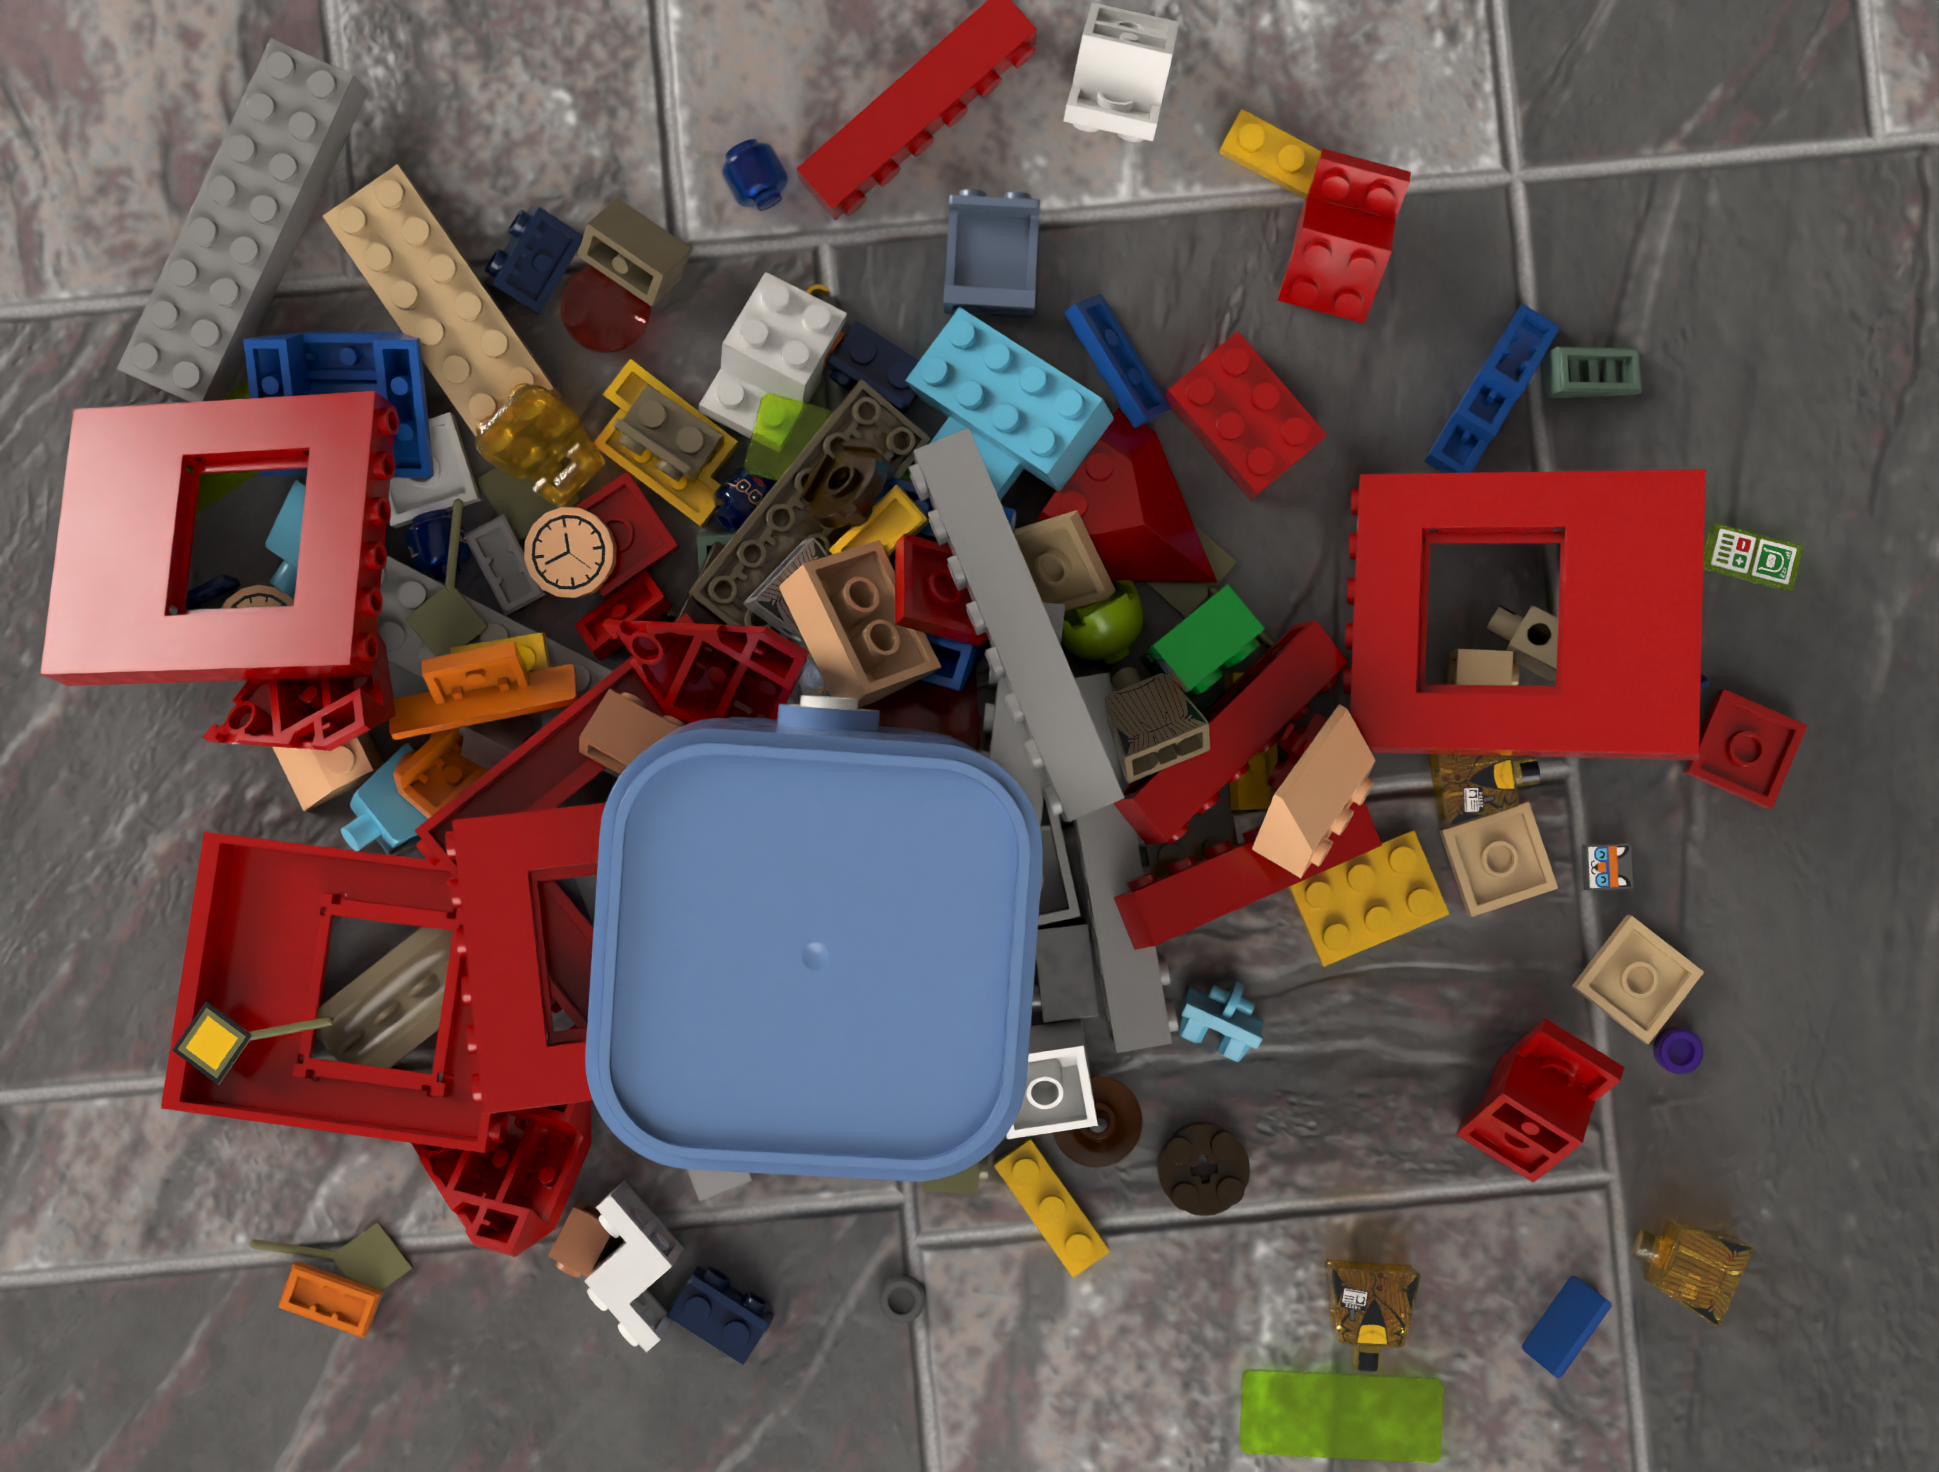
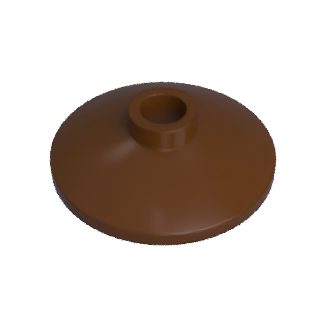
(1124, 1127)

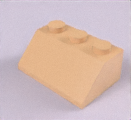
(849, 625)
(327, 774)
(1317, 796)

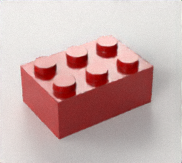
(1244, 416)

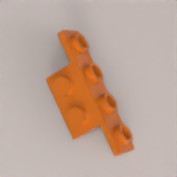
(480, 689)

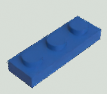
(1117, 361)

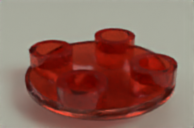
(602, 312)

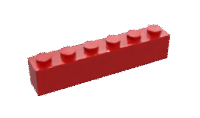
(917, 106)
(1240, 725)
(1224, 882)

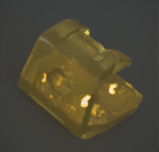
(532, 438)

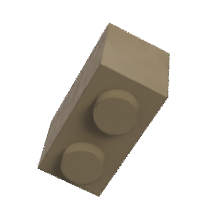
(634, 251)

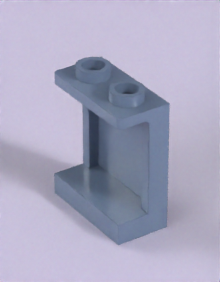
(992, 254)

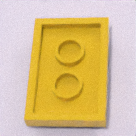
(1369, 899)

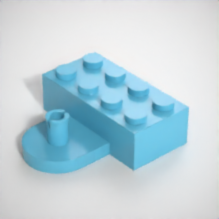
(1011, 401)

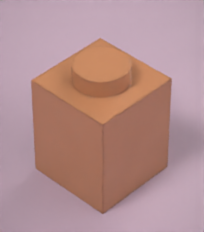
(580, 1241)

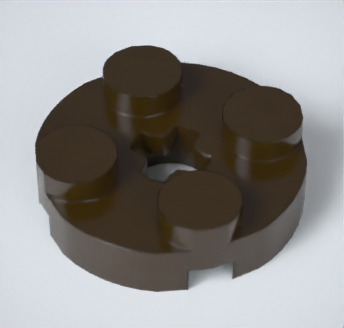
(848, 485)
(1224, 1185)

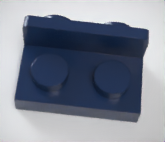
(533, 258)
(876, 362)
(721, 1313)

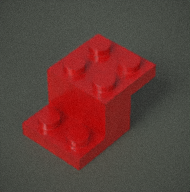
(1344, 235)
(1540, 1100)

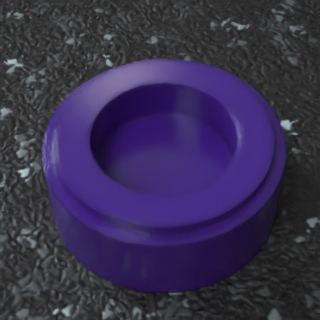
(1678, 1050)

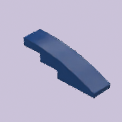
(1492, 392)

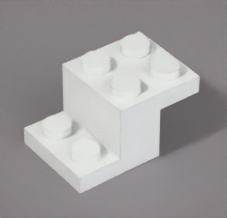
(1121, 73)
(771, 349)
(633, 1266)

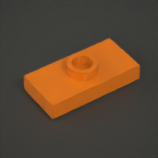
(330, 1299)

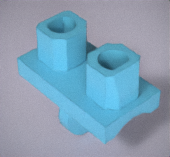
(1224, 1013)

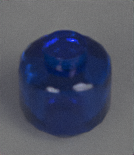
(754, 174)

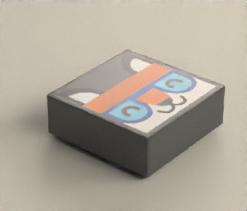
(1607, 866)

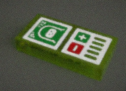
(1752, 557)

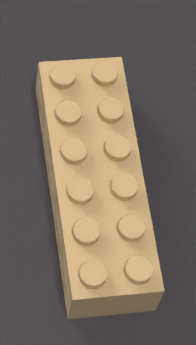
(435, 295)

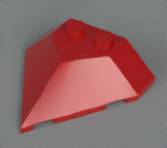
(1133, 509)
(712, 667)
(308, 711)
(521, 1189)

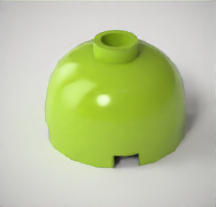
(1105, 627)

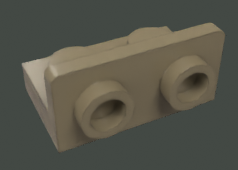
(669, 434)

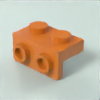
(436, 772)

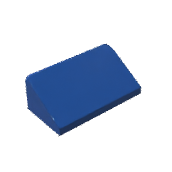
(1566, 1326)

